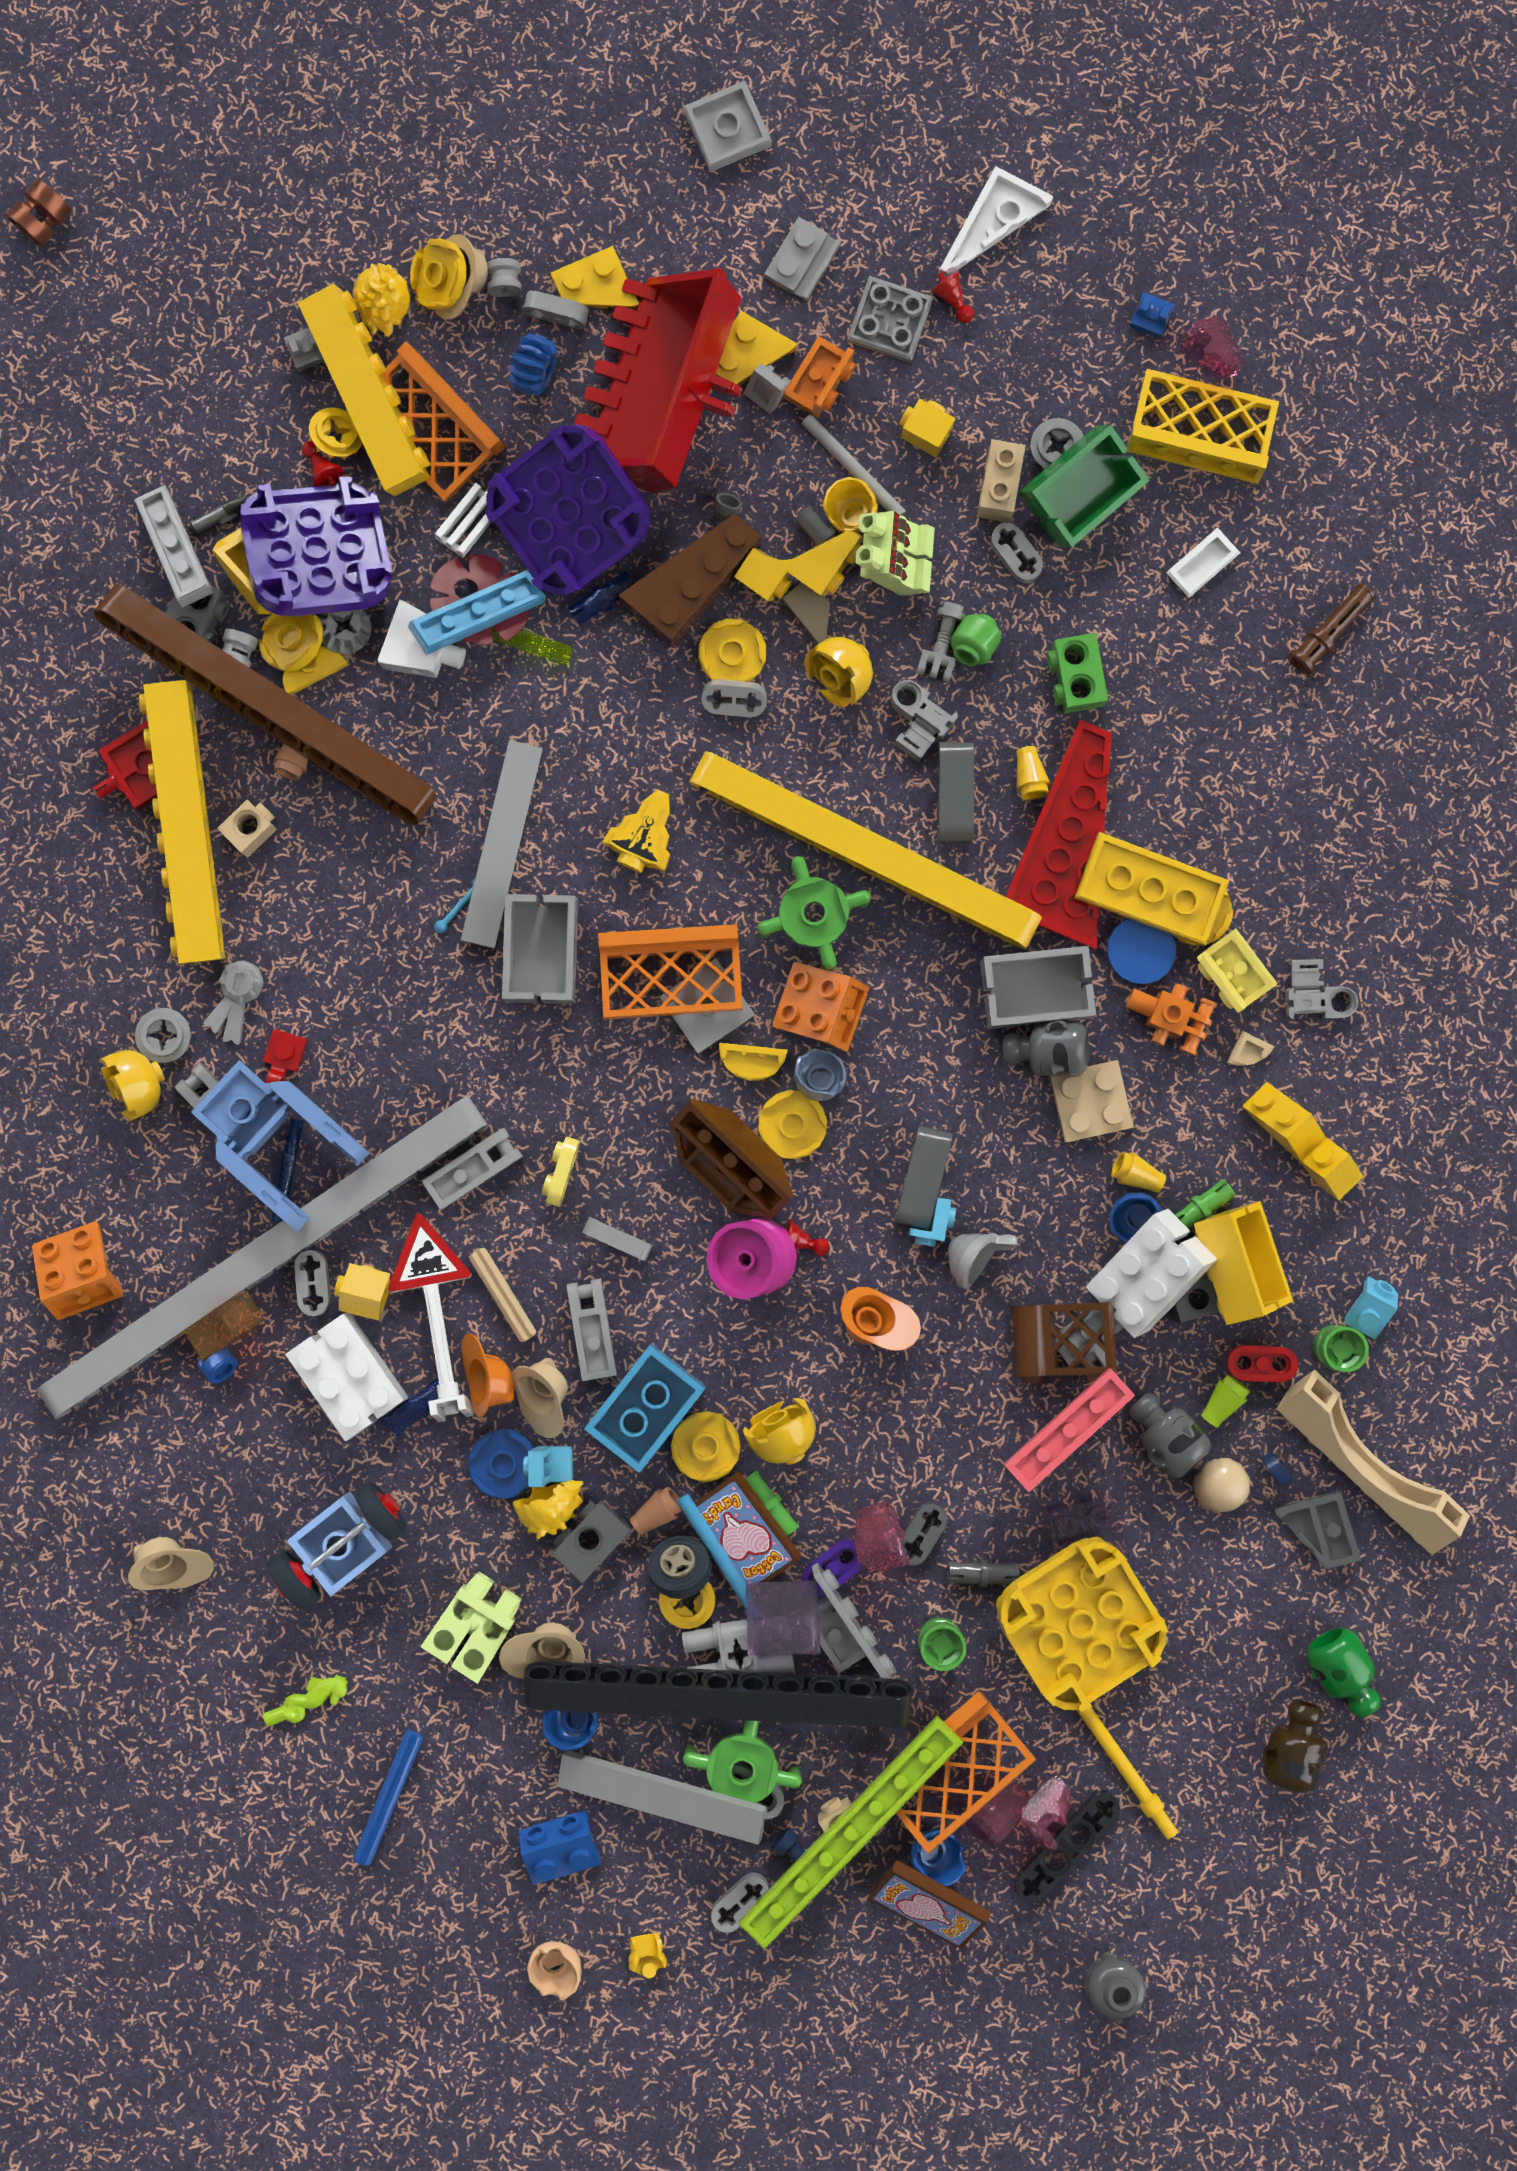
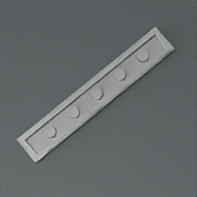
(501, 844)
(662, 1796)

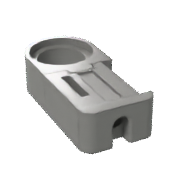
(617, 1239)

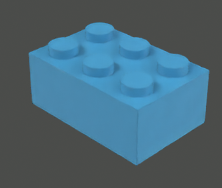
(645, 1408)

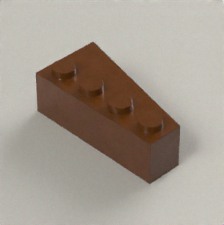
(689, 582)

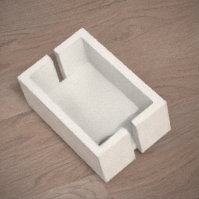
(1151, 1272)
(347, 1376)

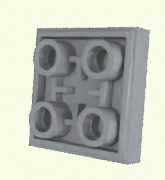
(890, 319)

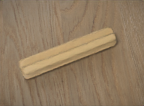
(502, 1294)

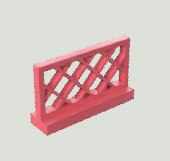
(1069, 1429)

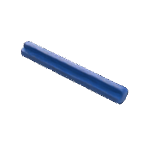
(388, 1797)

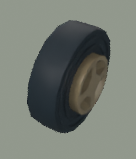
(673, 1555)

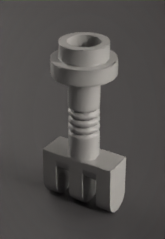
(951, 613)

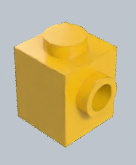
(927, 426)
(363, 1291)

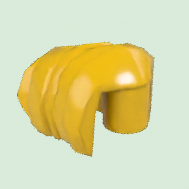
(646, 1954)

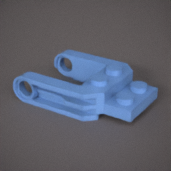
(246, 1114)

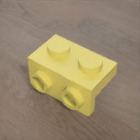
(1235, 971)

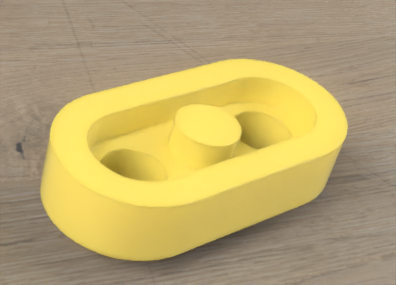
(556, 1185)

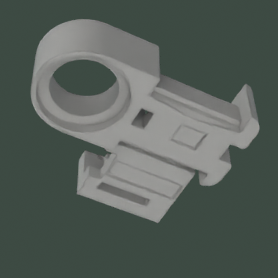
(928, 720)
(1308, 995)

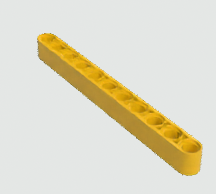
(866, 850)

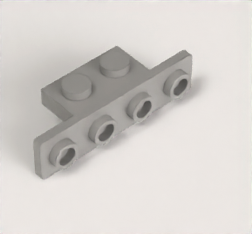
(841, 1633)

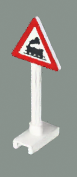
(426, 1264)

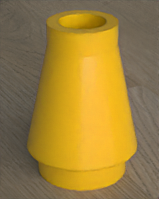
(1031, 776)
(1136, 1172)

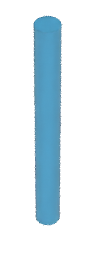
(713, 1546)

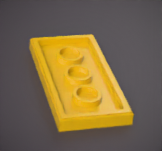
(1151, 889)

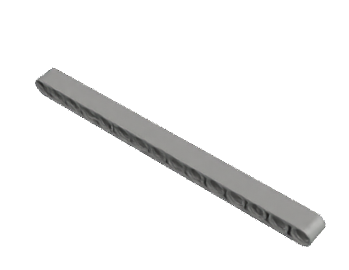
(260, 1257)

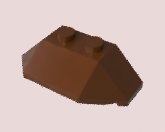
(730, 1160)

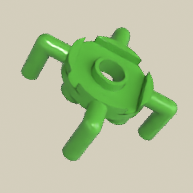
(808, 933)
(747, 1748)

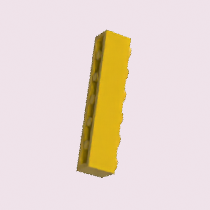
(364, 389)

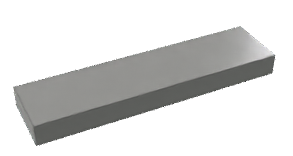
(173, 546)

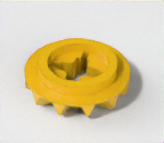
(342, 424)
(683, 1616)

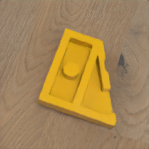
(595, 281)
(749, 346)

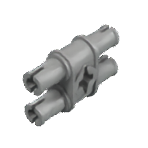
(723, 1637)

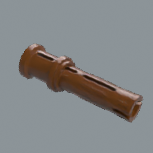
(1321, 640)

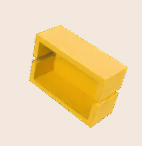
(1248, 1266)

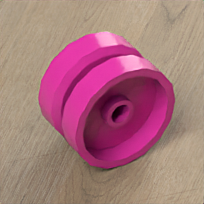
(751, 1258)

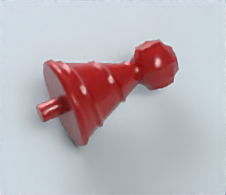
(950, 291)
(323, 470)
(803, 1241)

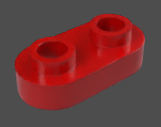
(1260, 1363)

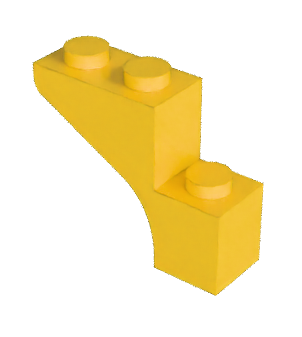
(816, 568)
(1303, 1138)

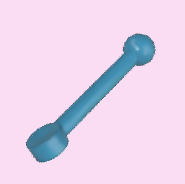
(441, 925)

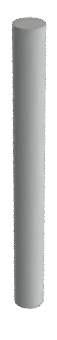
(851, 464)

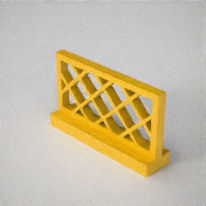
(1202, 452)

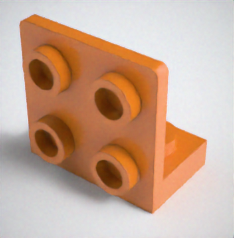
(821, 1005)
(74, 1272)

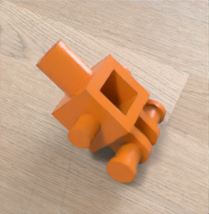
(1170, 1014)

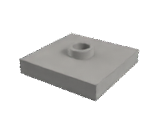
(727, 126)
(708, 1028)

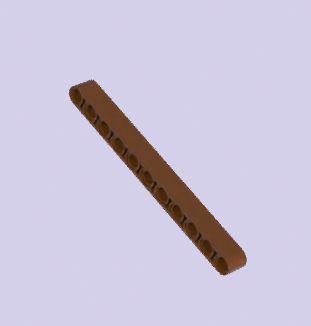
(264, 704)

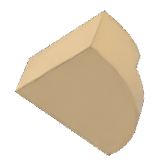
(1249, 1050)

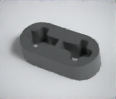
(930, 1537)

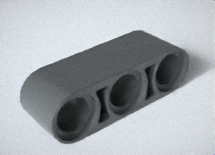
(956, 792)
(923, 1178)

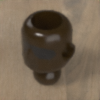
(1295, 1751)

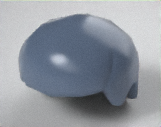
(823, 1084)

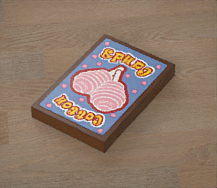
(747, 1530)
(929, 1904)

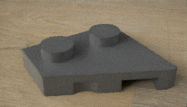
(1323, 1527)

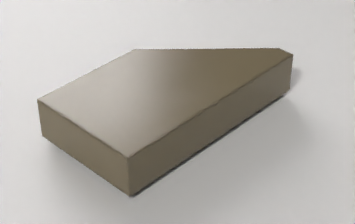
(809, 610)

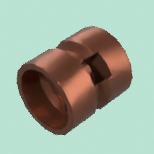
(47, 204)

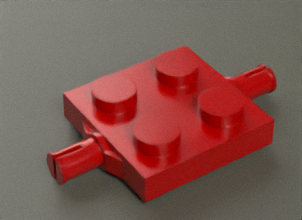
(128, 768)

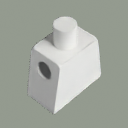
(404, 653)

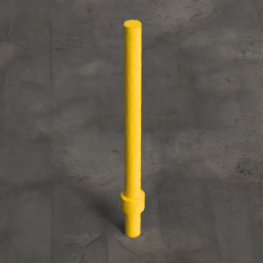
(1149, 1802)

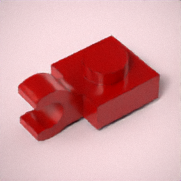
(284, 1054)

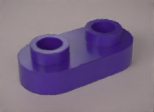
(831, 1560)

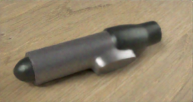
(221, 514)

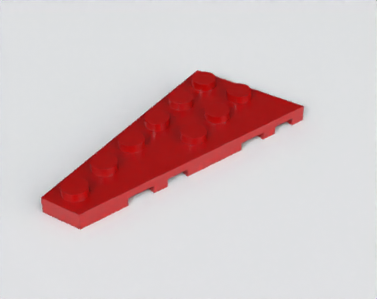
(1064, 839)

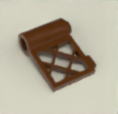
(1037, 1347)

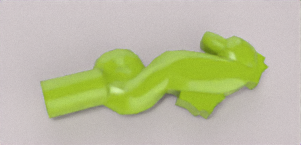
(318, 1692)

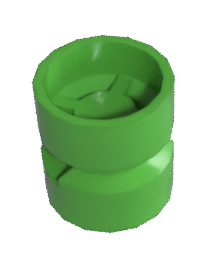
(1340, 1348)
(941, 1644)

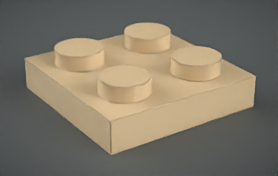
(1092, 1102)

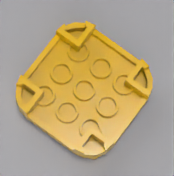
(1081, 1623)

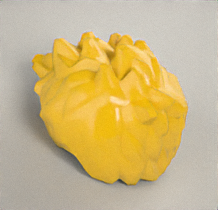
(381, 298)
(549, 1507)

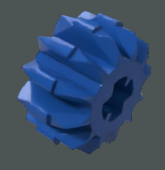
(533, 364)

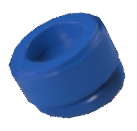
(218, 1366)

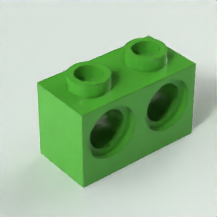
(1087, 673)

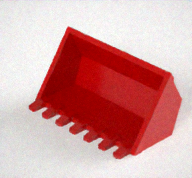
(664, 373)

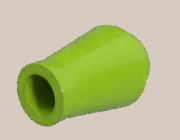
(1225, 1400)

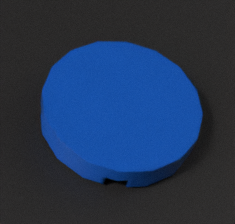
(1140, 952)
(509, 1452)

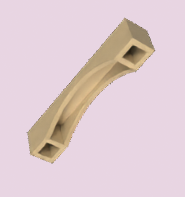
(1420, 1510)

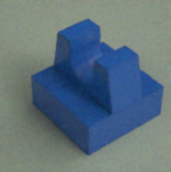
(1152, 315)

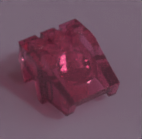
(1219, 345)
(879, 1538)
(1047, 1806)
(999, 1814)

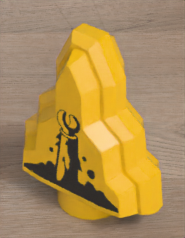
(643, 836)

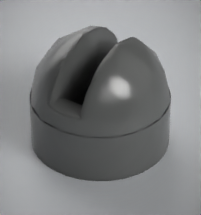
(725, 506)

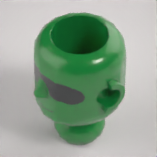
(1344, 1670)

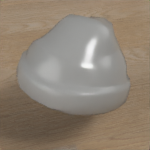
(975, 1248)

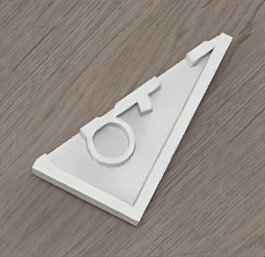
(999, 210)

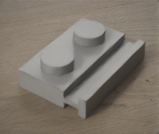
(802, 259)

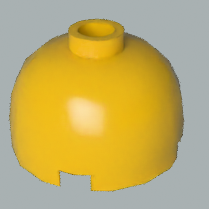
(842, 668)
(132, 1081)
(783, 1433)

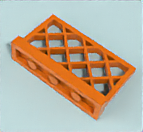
(454, 409)
(668, 942)
(962, 1722)

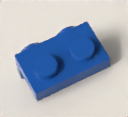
(558, 1847)

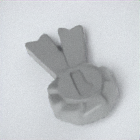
(240, 984)

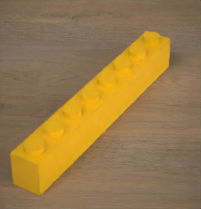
(183, 822)

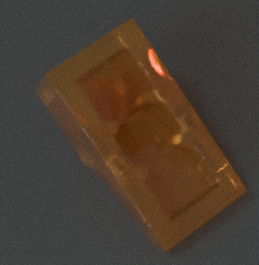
(224, 1326)

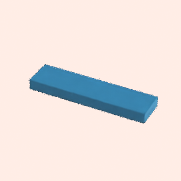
(476, 612)

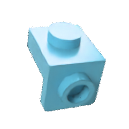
(942, 1218)
(1373, 1308)
(548, 1465)

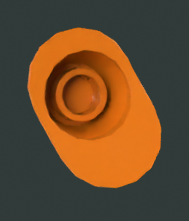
(879, 1319)
(486, 1376)

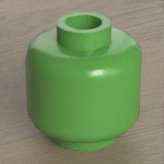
(975, 639)

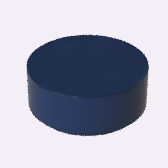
(1276, 1468)

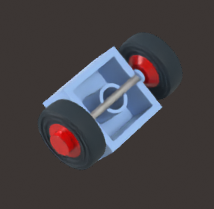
(337, 1545)

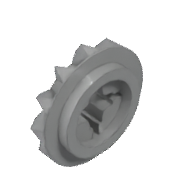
(1058, 429)
(346, 641)
(151, 1024)

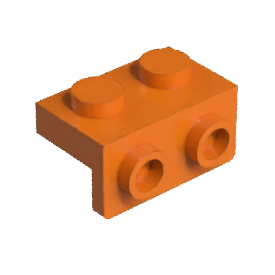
(819, 376)

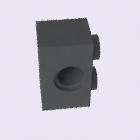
(582, 1559)

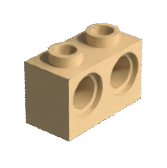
(1001, 481)

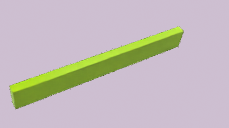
(850, 1832)

